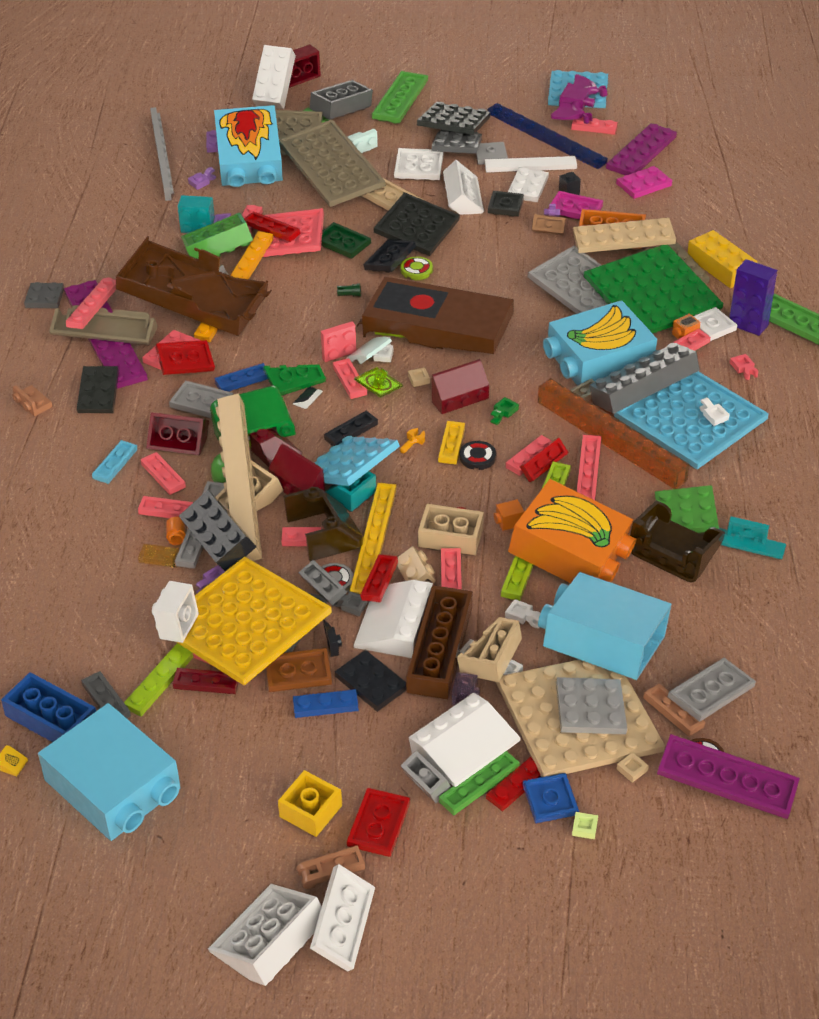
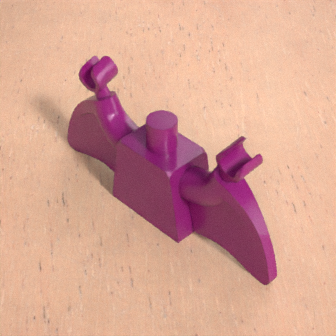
(576, 97)

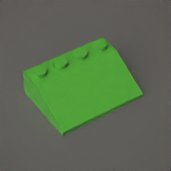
(219, 236)

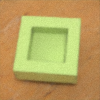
(585, 825)

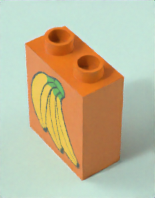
(572, 534)

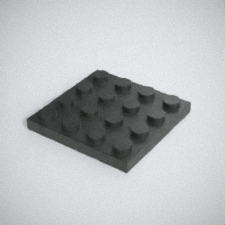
(454, 118)
(418, 222)

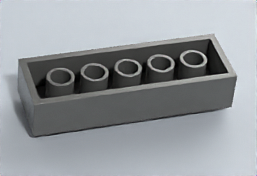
(644, 377)

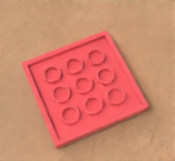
(310, 225)

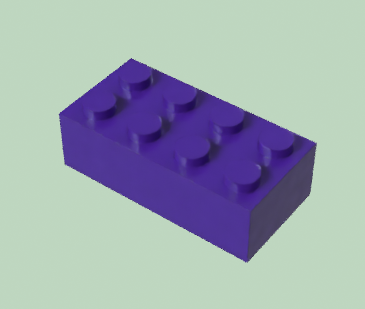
(753, 296)

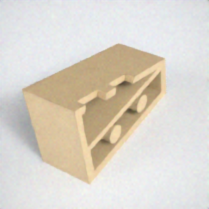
(492, 651)

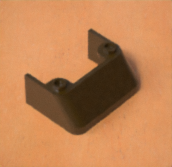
(338, 530)

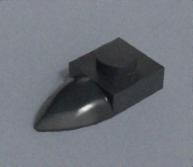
(333, 640)

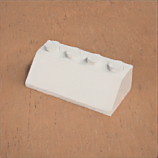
(462, 190)

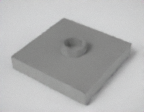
(491, 151)

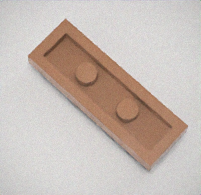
(658, 698)

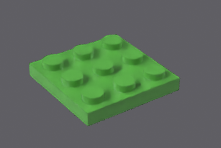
(691, 507)

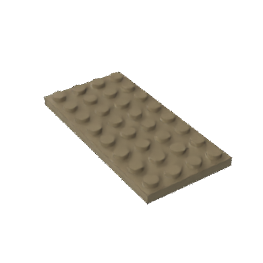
(331, 163)

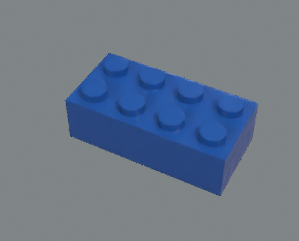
(44, 707)

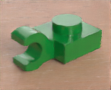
(504, 407)

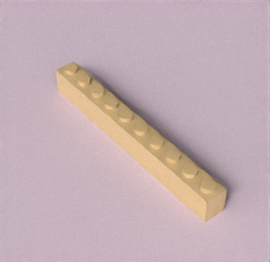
(238, 468)

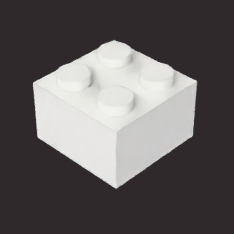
(175, 611)

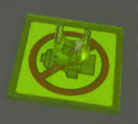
(378, 382)

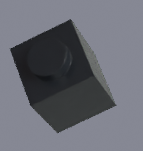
(569, 183)

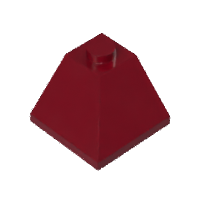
(266, 444)

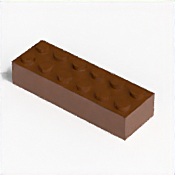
(439, 642)

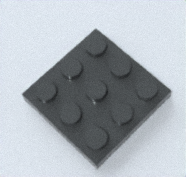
(456, 142)

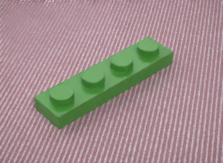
(479, 783)

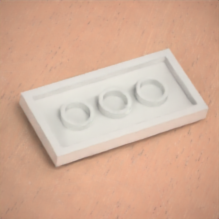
(342, 918)

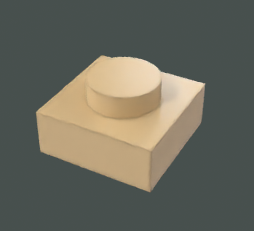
(419, 377)
(632, 767)

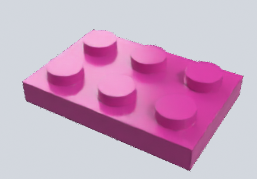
(644, 182)
(572, 204)

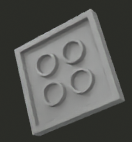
(591, 705)

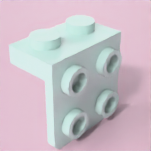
(364, 141)

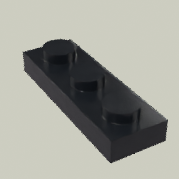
(352, 427)

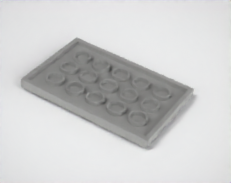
(565, 281)

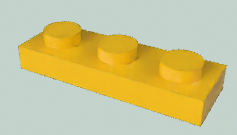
(451, 442)

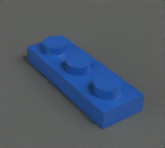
(241, 378)
(325, 703)

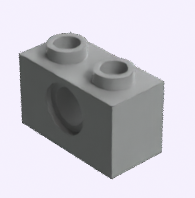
(425, 776)

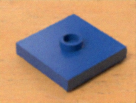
(550, 798)

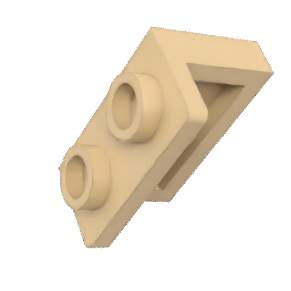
(414, 566)

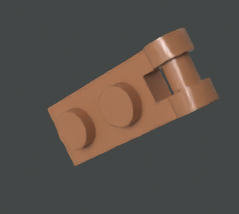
(348, 858)

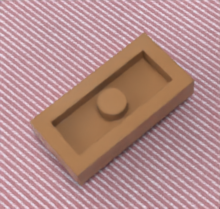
(549, 224)

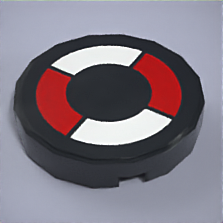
(477, 455)

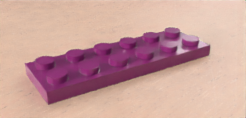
(641, 149)
(728, 776)

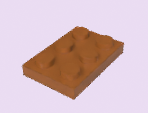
(299, 670)

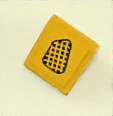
(11, 761)

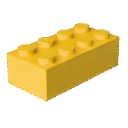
(717, 256)

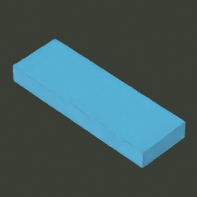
(114, 462)

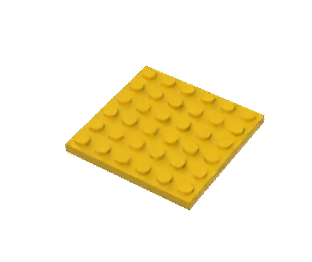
(250, 620)

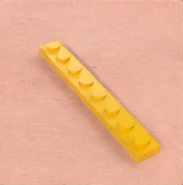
(374, 534)

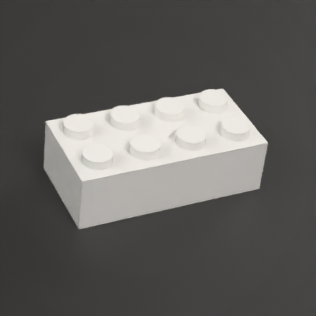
(273, 76)

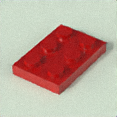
(185, 357)
(378, 822)

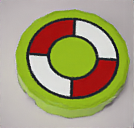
(416, 268)

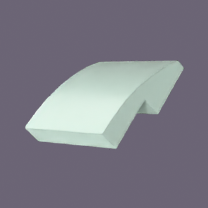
(369, 349)

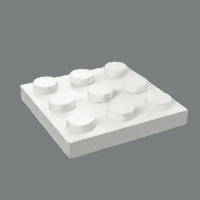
(418, 164)

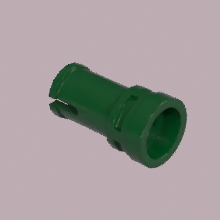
(354, 290)

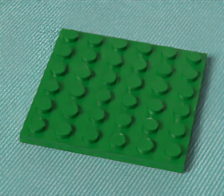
(654, 287)

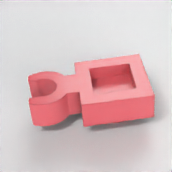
(744, 365)

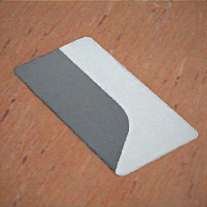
(307, 397)

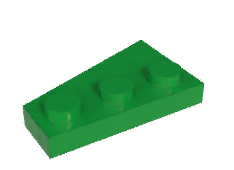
(294, 378)

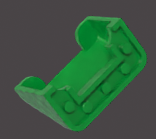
(263, 410)

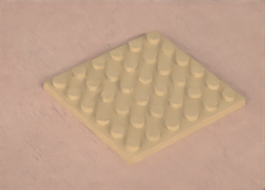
(534, 707)

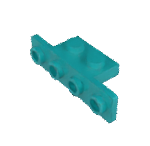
(751, 537)

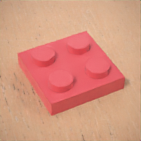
(338, 341)

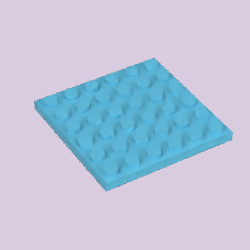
(679, 426)

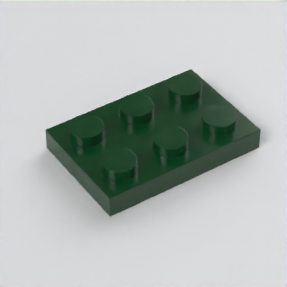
(344, 240)

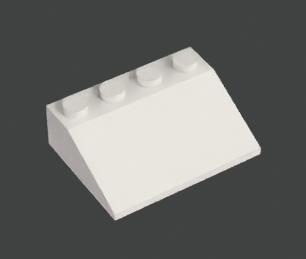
(396, 620)
(464, 739)
(268, 933)

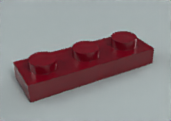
(204, 681)

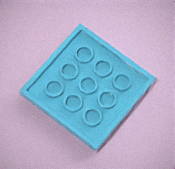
(560, 79)
(354, 458)

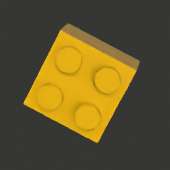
(310, 803)

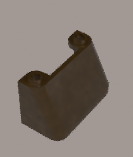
(673, 545)

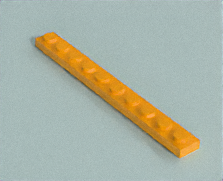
(243, 270)

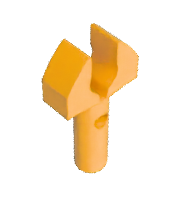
(413, 437)

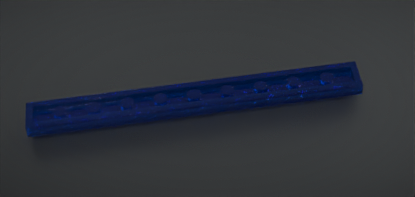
(548, 136)

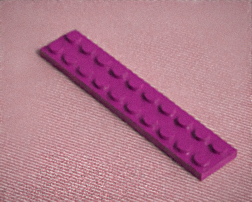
(110, 352)

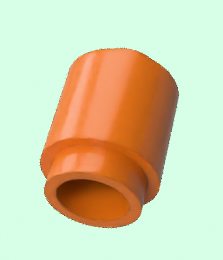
(175, 530)

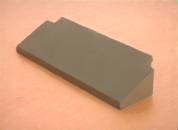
(115, 326)

